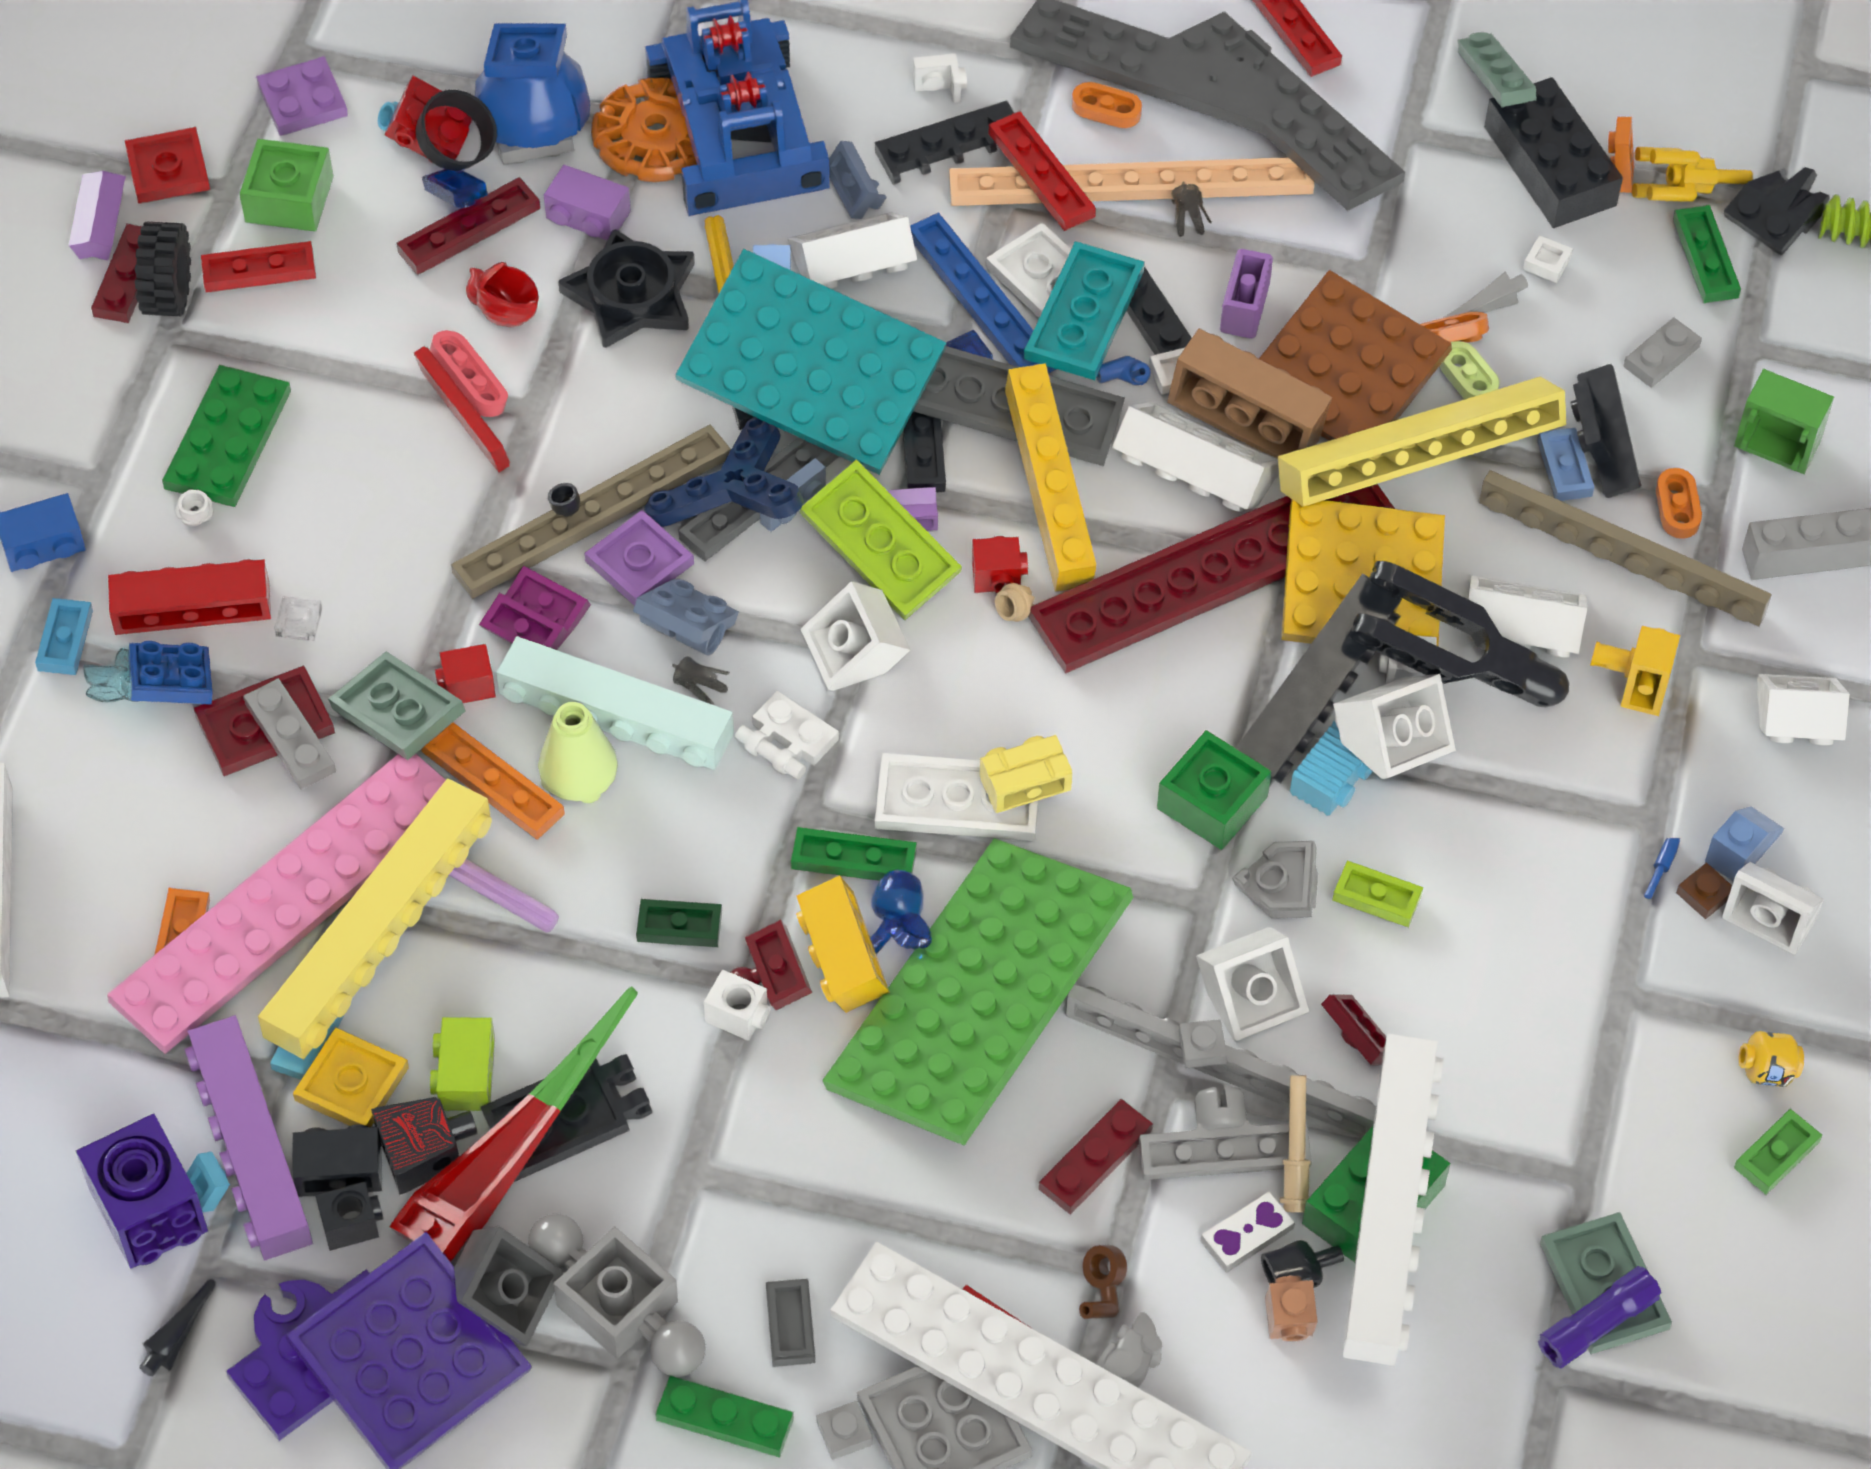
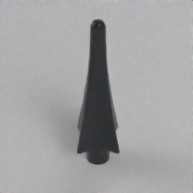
(166, 1343)

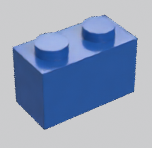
(40, 532)

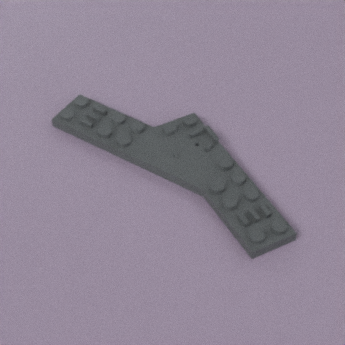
(1223, 75)

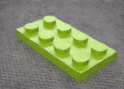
(880, 539)

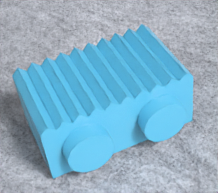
(1328, 774)

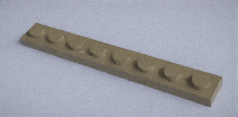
(598, 509)
(1625, 548)

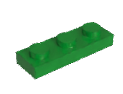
(1706, 254)
(850, 854)
(724, 1416)

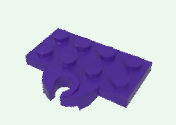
(274, 1375)

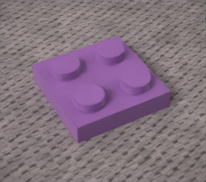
(302, 96)
(638, 557)

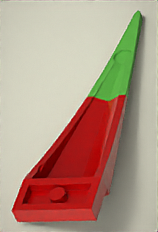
(475, 1183)

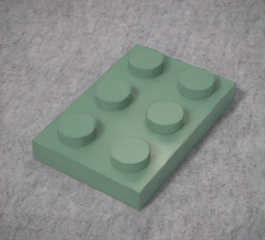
(397, 705)
(1587, 1264)

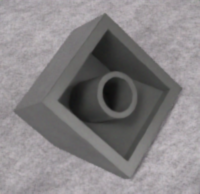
(505, 1282)

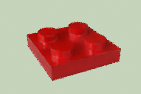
(167, 165)

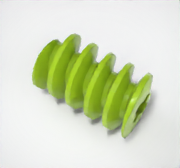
(1846, 220)

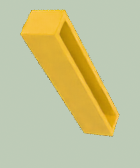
(1050, 477)

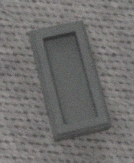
(790, 1322)

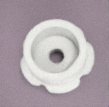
(194, 500)

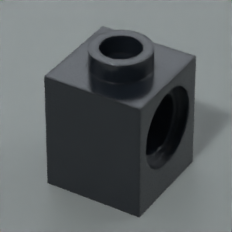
(337, 1203)

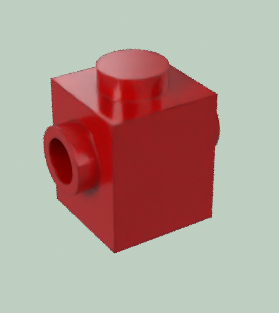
(997, 563)

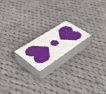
(1247, 1231)

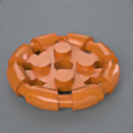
(656, 146)

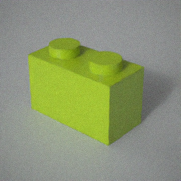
(464, 1063)

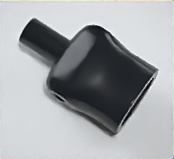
(1300, 1261)

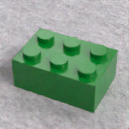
(1337, 1203)

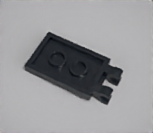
(587, 1119)

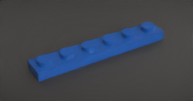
(974, 288)

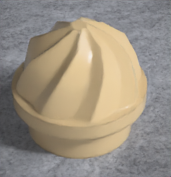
(1014, 602)

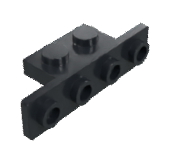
(1605, 430)

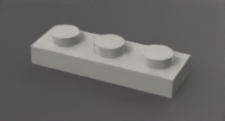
(289, 734)

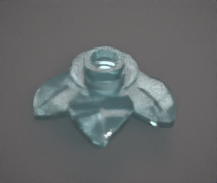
(109, 682)

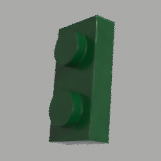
(679, 923)

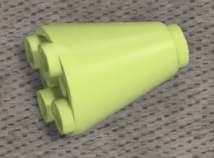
(576, 756)

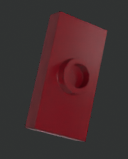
(1356, 1026)

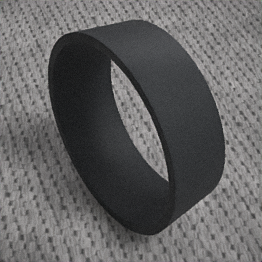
(476, 110)

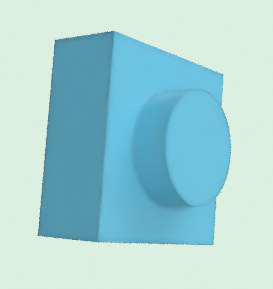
(208, 1180)

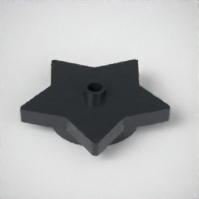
(631, 288)

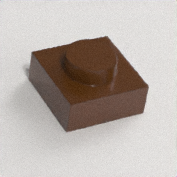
(1705, 890)

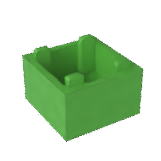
(286, 185)
(1783, 421)

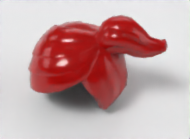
(503, 294)

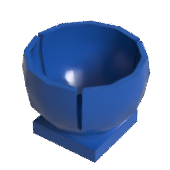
(532, 85)

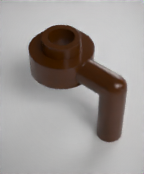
(1097, 1274)

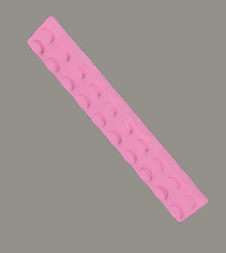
(274, 906)

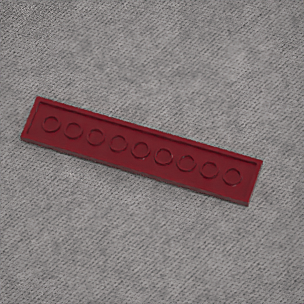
(1174, 583)

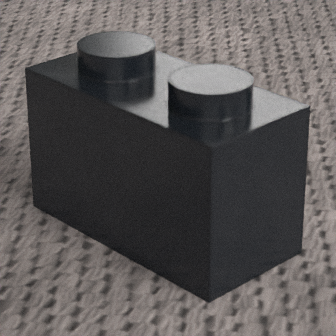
(336, 1159)

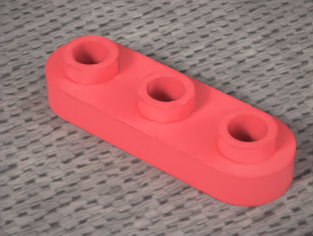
(469, 373)

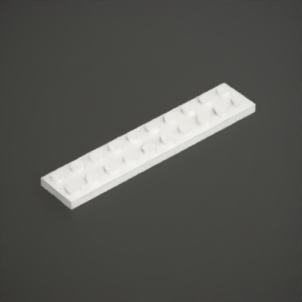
(1024, 1371)

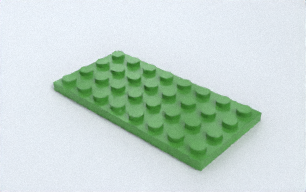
(979, 992)

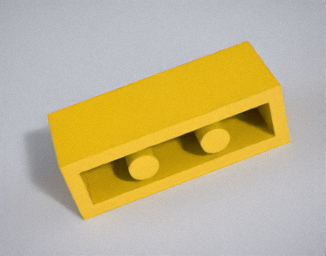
(841, 944)

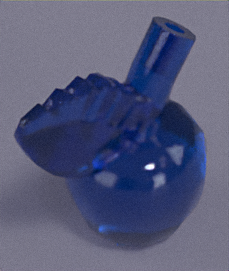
(898, 903)

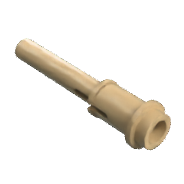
(1296, 1167)

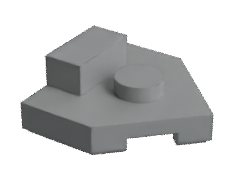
(1282, 880)

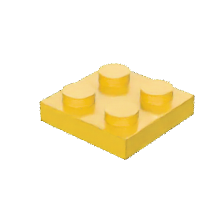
(350, 1079)

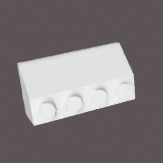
(1196, 455)

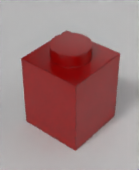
(466, 673)

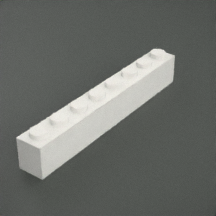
(1391, 1200)

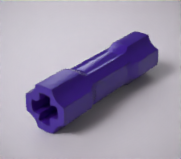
(1576, 1333)

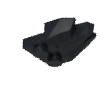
(1778, 207)

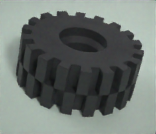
(163, 268)

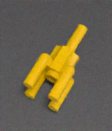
(1685, 175)

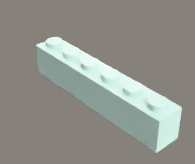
(618, 703)

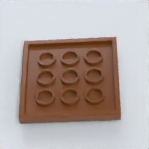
(1357, 354)

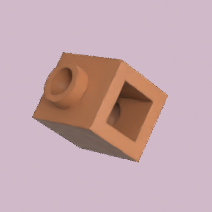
(1291, 1309)

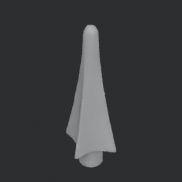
(1498, 294)

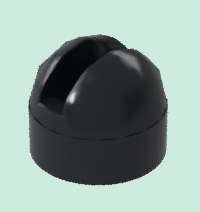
(560, 499)

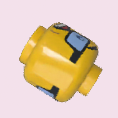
(1771, 1058)

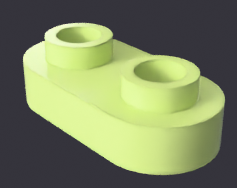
(1472, 374)

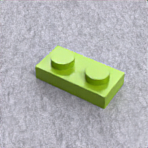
(1377, 893)

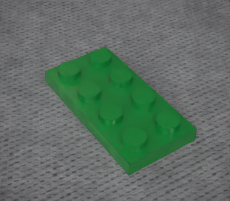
(227, 435)

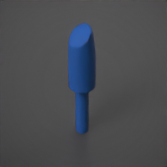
(1662, 863)

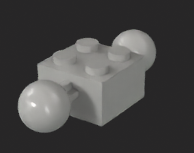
(617, 1294)

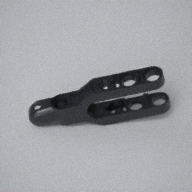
(1503, 664)

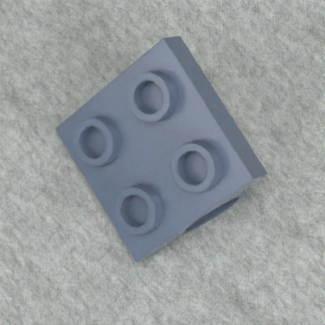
(687, 614)

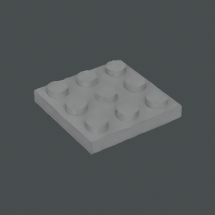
(938, 1426)

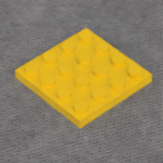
(1340, 542)

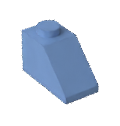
(1741, 841)

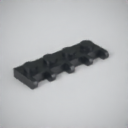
(940, 141)

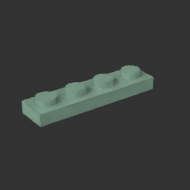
(1496, 69)

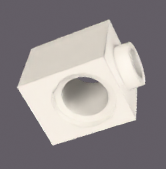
(734, 990)

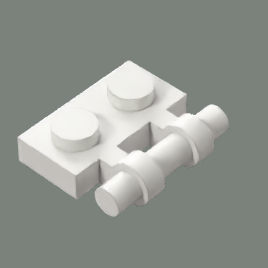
(792, 727)

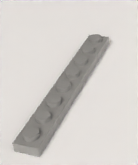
(1242, 1066)

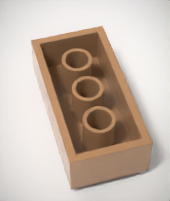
(1247, 397)

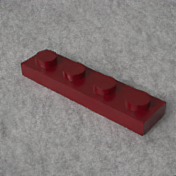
(468, 226)

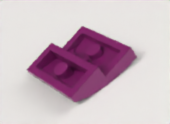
(535, 611)

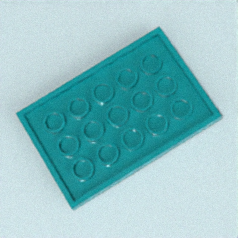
(811, 361)

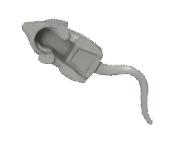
(1134, 1352)

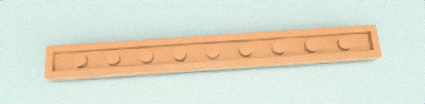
(1138, 181)

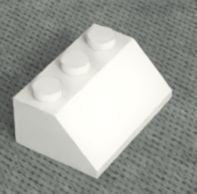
(854, 249)
(1532, 614)
(1397, 724)

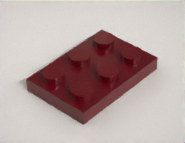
(235, 734)

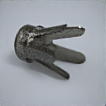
(1188, 198)
(690, 673)

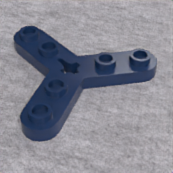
(738, 481)

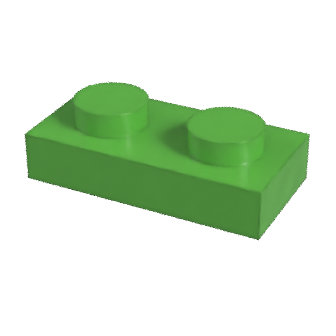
(1778, 1151)

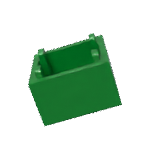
(1213, 789)

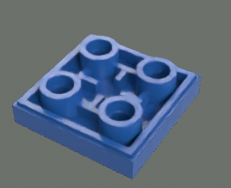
(170, 673)

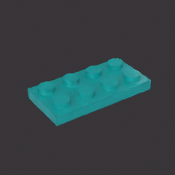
(1084, 310)

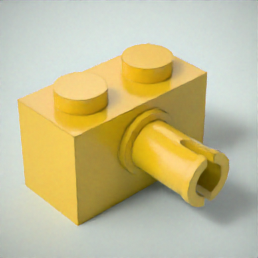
(1645, 666)

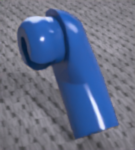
(1126, 369)

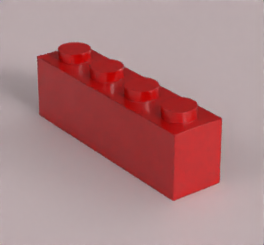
(189, 596)

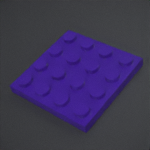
(406, 1354)

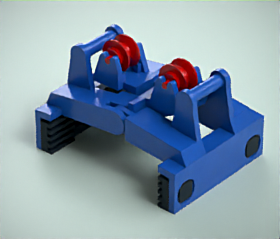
(750, 92)

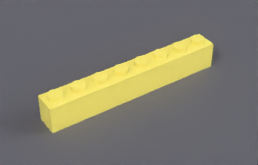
(1421, 441)
(375, 919)

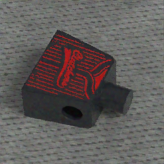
(420, 1139)

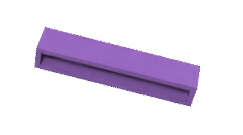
(249, 1139)

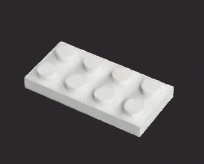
(944, 799)

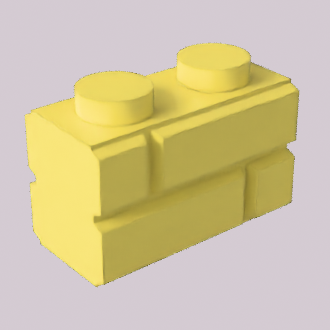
(1025, 773)

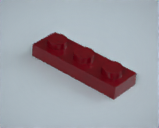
(117, 291)
(1095, 1156)

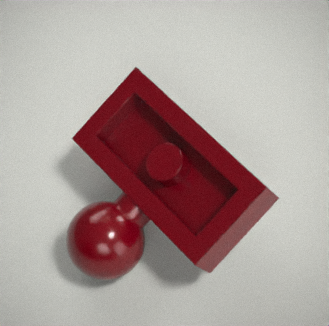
(776, 965)

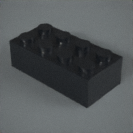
(1555, 155)

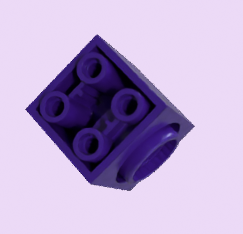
(142, 1191)

